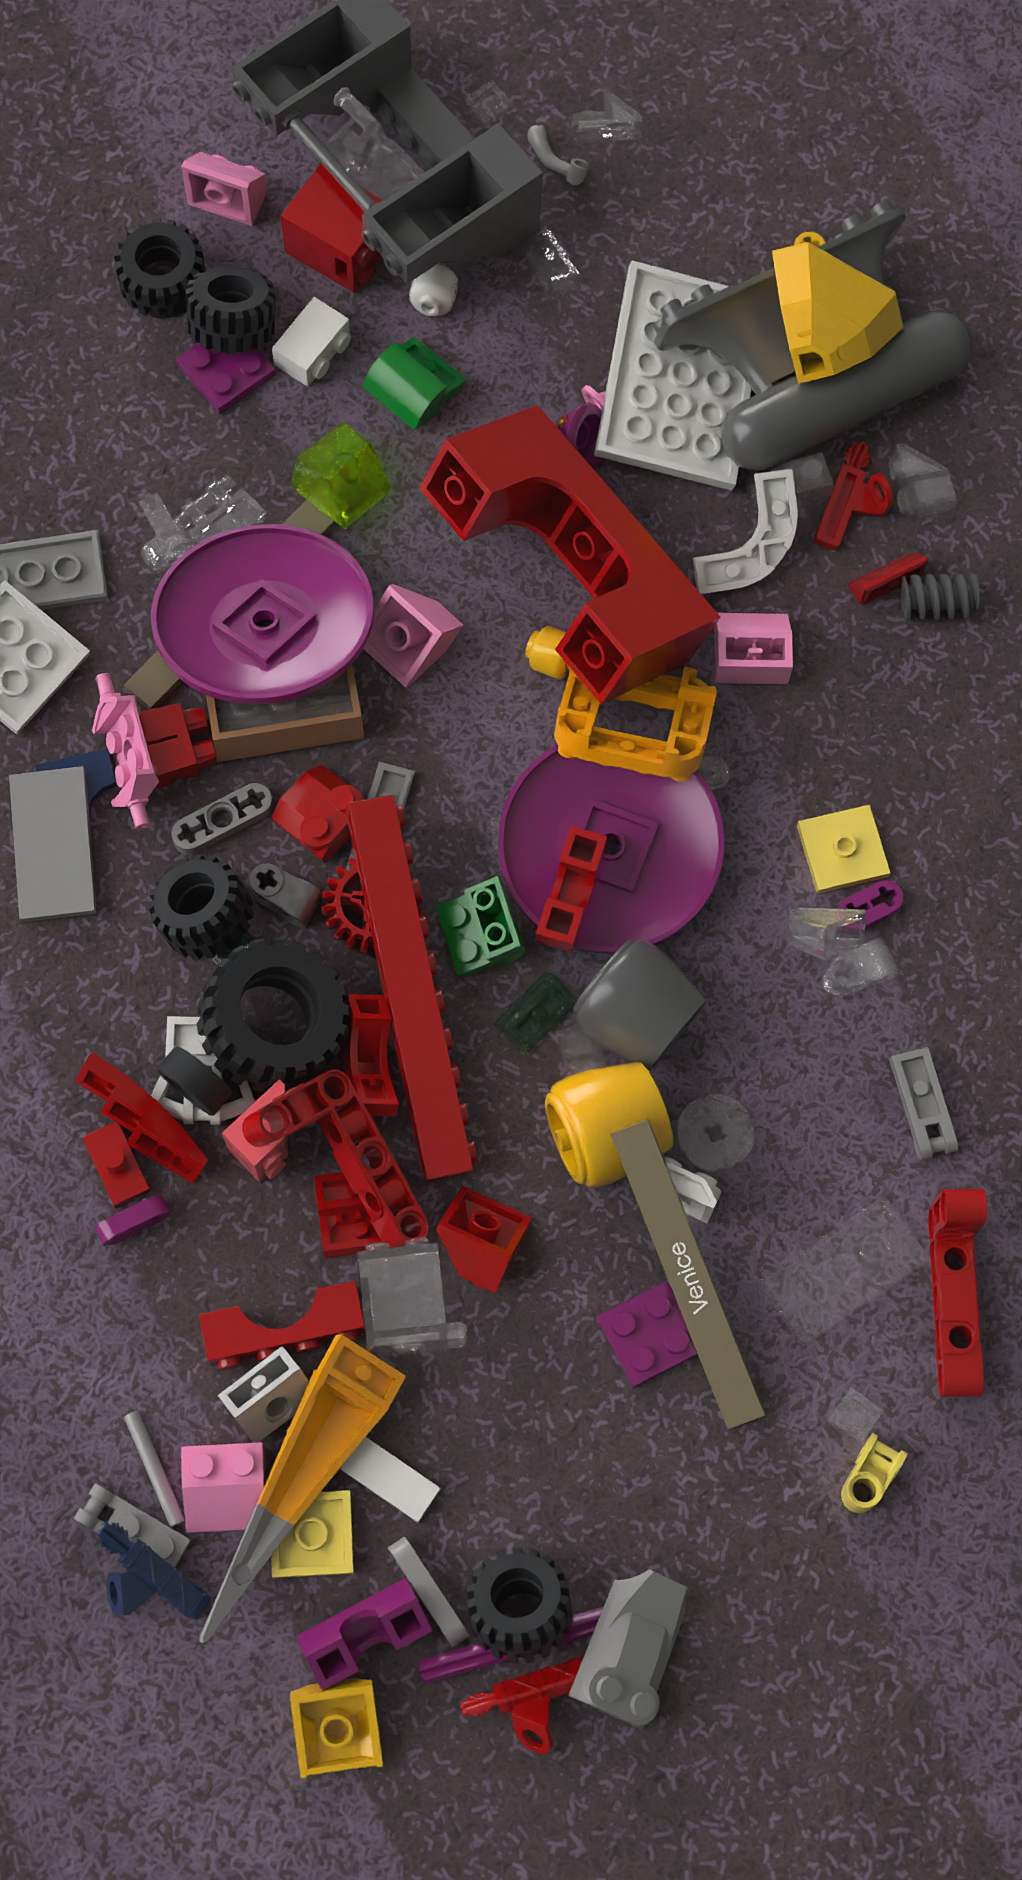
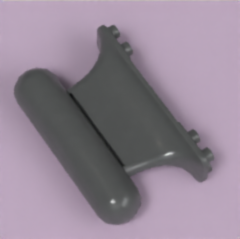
(750, 333)

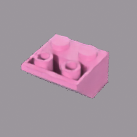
(753, 648)

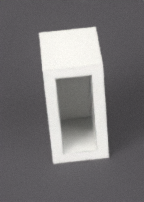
(312, 342)

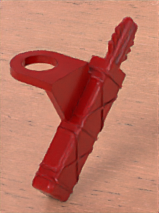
(852, 496)
(529, 1701)

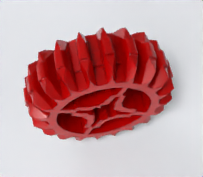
(354, 901)

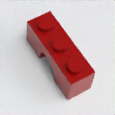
(572, 889)

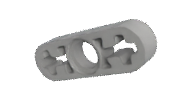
(226, 803)
(428, 1591)

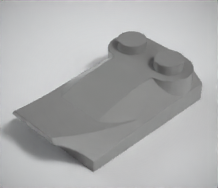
(631, 1648)

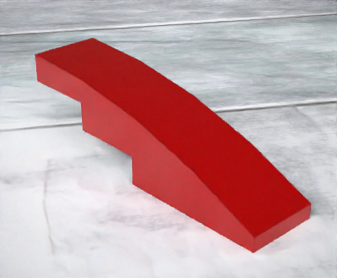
(153, 1128)

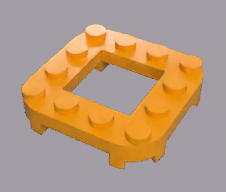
(676, 758)

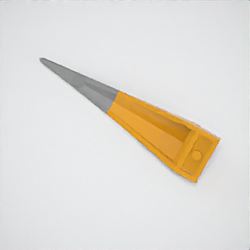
(334, 1416)

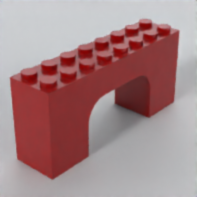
(530, 476)

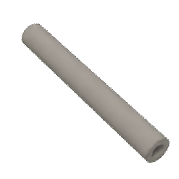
(154, 1469)

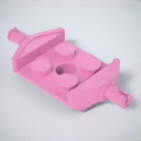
(126, 741)

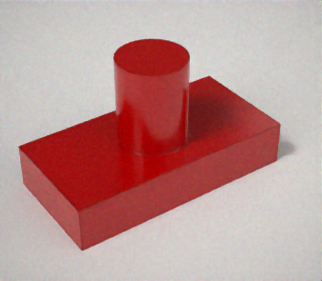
(116, 1164)

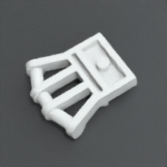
(184, 1033)

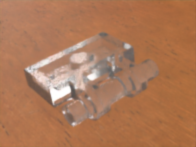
(232, 513)

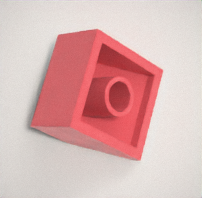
(258, 1160)

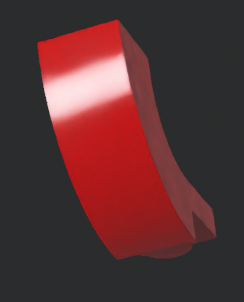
(366, 1053)

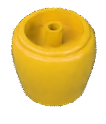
(592, 1106)

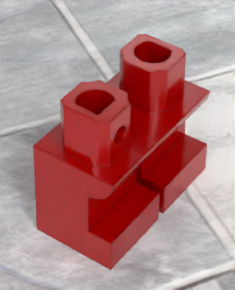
(170, 745)

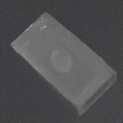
(551, 267)

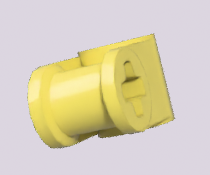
(876, 1469)

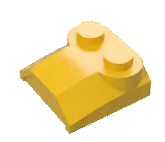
(336, 1727)

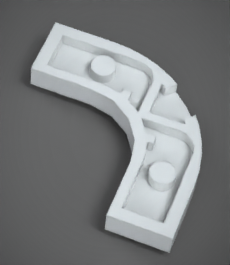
(768, 544)

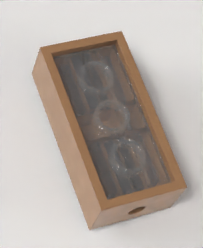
(303, 722)

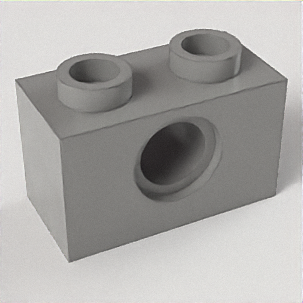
(266, 1395)

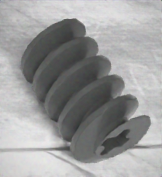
(939, 595)

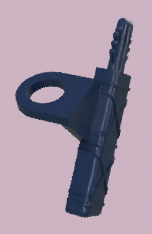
(145, 1576)

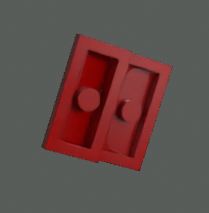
(342, 1217)

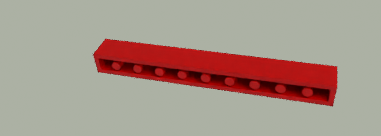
(409, 988)

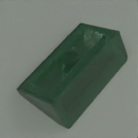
(535, 1012)

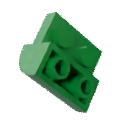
(412, 382)
(481, 928)

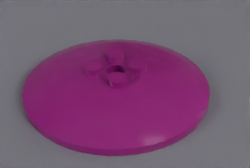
(254, 574)
(666, 858)

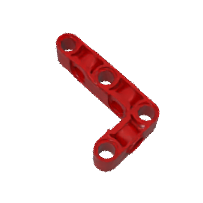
(350, 1134)
(952, 1225)

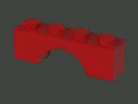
(233, 1337)

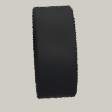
(194, 1080)

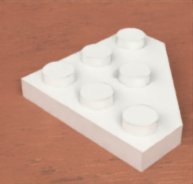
(34, 658)

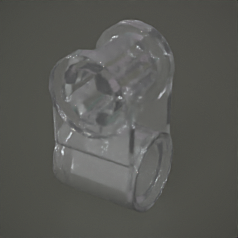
(865, 967)

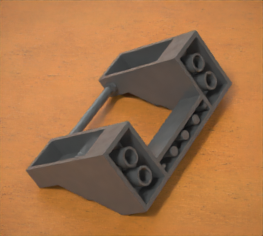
(476, 192)

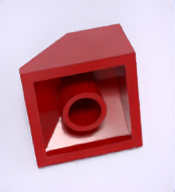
(481, 1237)

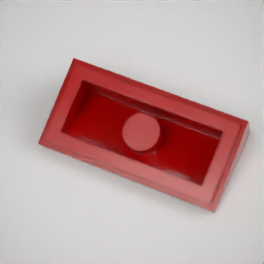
(887, 577)

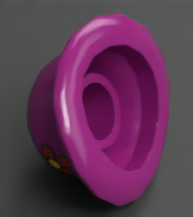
(582, 430)

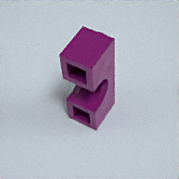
(384, 1617)

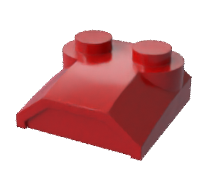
(316, 812)

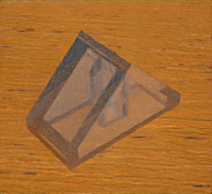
(826, 930)

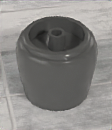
(638, 1004)

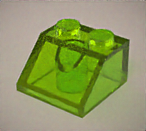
(341, 475)

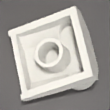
(696, 1191)

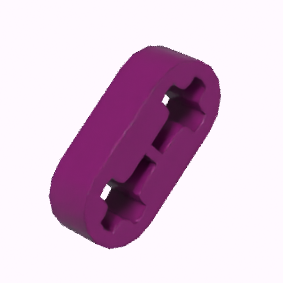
(869, 895)
(132, 1220)

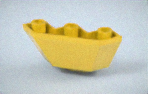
(831, 311)

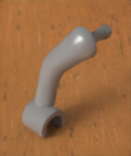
(574, 172)

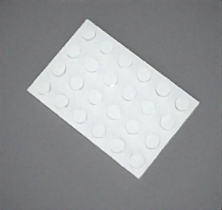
(671, 403)

